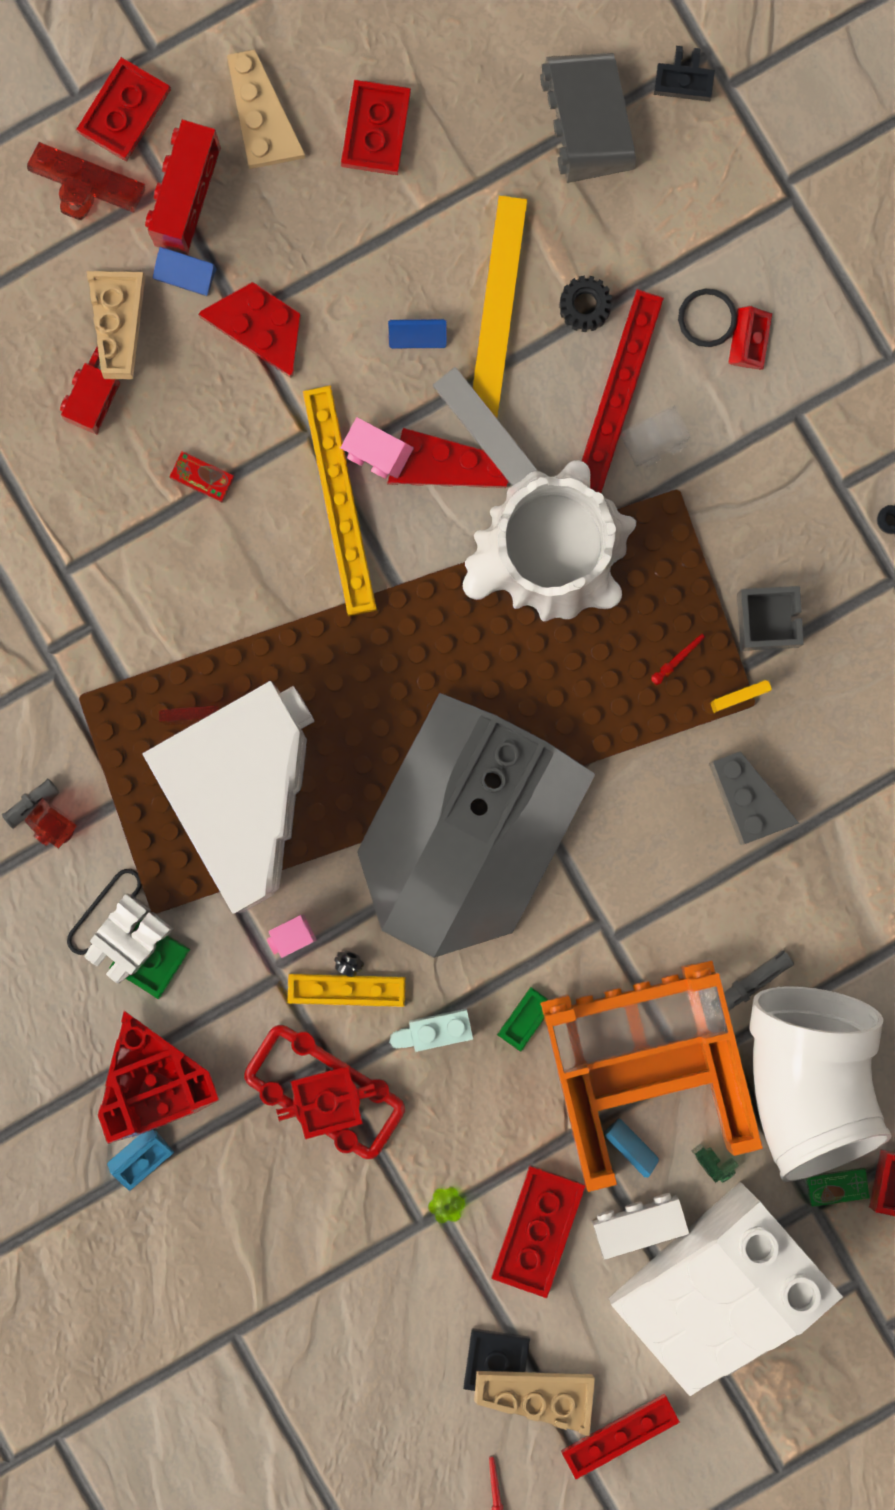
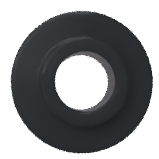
(881, 519)

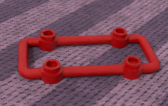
(304, 1044)

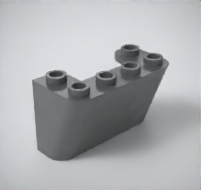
(589, 115)

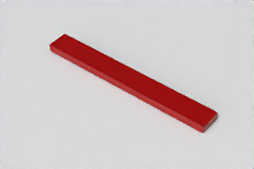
(620, 386)

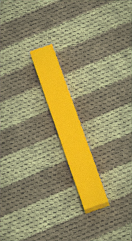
(499, 300)
(339, 501)

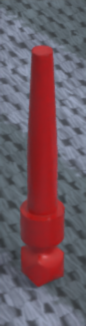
(667, 668)
(495, 1486)

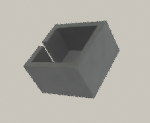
(766, 618)

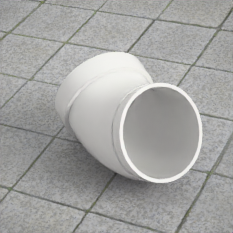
(816, 1078)

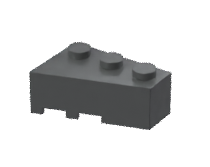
(749, 800)

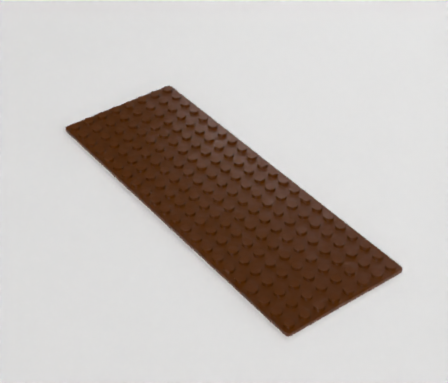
(380, 672)

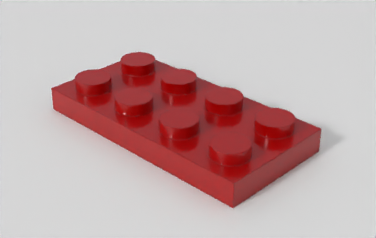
(538, 1231)

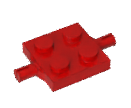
(326, 1102)

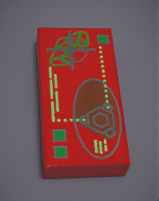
(201, 476)

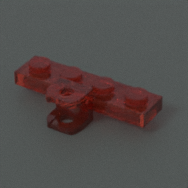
(84, 181)

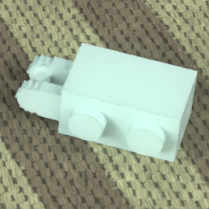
(434, 1031)

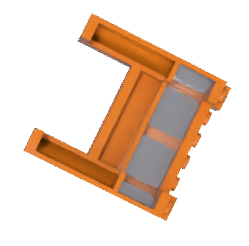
(644, 1048)

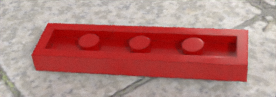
(620, 1436)

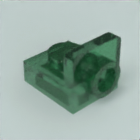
(709, 1161)

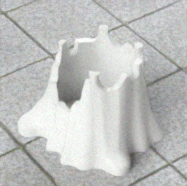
(551, 546)

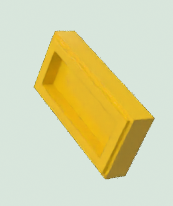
(741, 696)

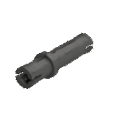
(764, 974)

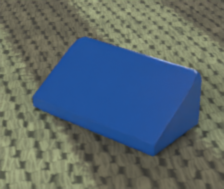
(184, 271)
(417, 333)

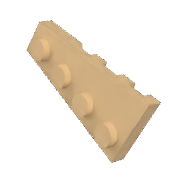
(262, 119)
(543, 1397)

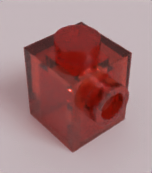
(50, 824)

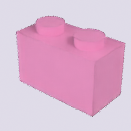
(377, 448)
(291, 936)

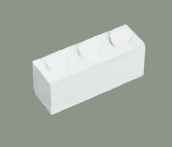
(640, 1225)

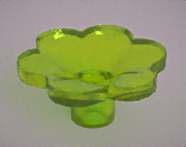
(446, 1197)

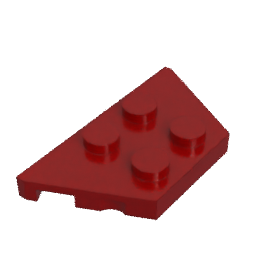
(258, 324)

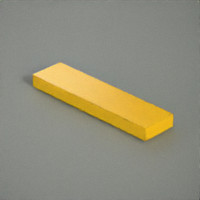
(346, 990)

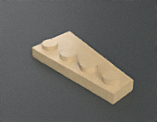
(117, 315)

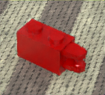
(89, 397)

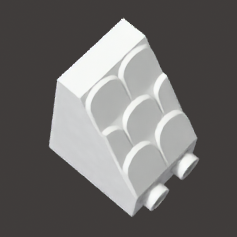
(237, 788)
(724, 1293)

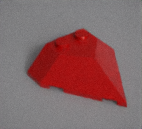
(150, 1084)

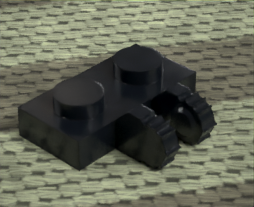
(684, 81)

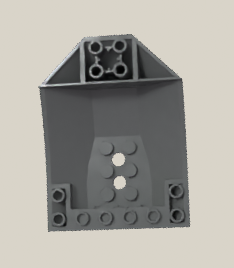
(456, 876)

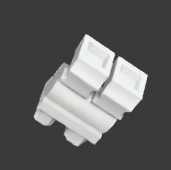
(120, 944)

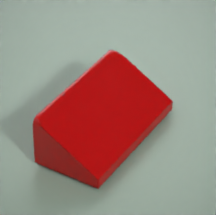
(750, 338)

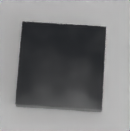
(494, 1353)

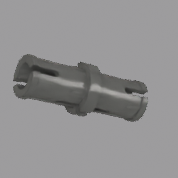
(29, 801)

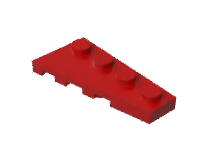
(446, 464)

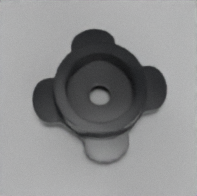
(348, 963)

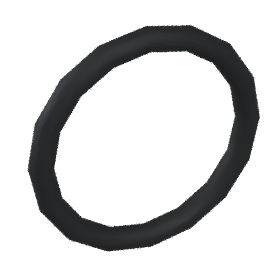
(726, 299)

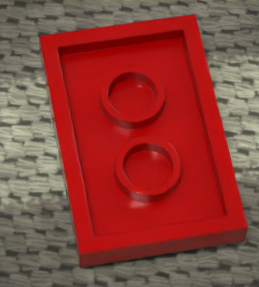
(123, 109)
(375, 127)

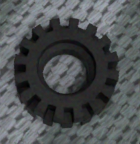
(585, 286)

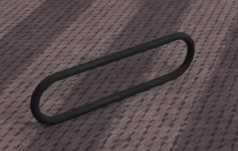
(69, 937)

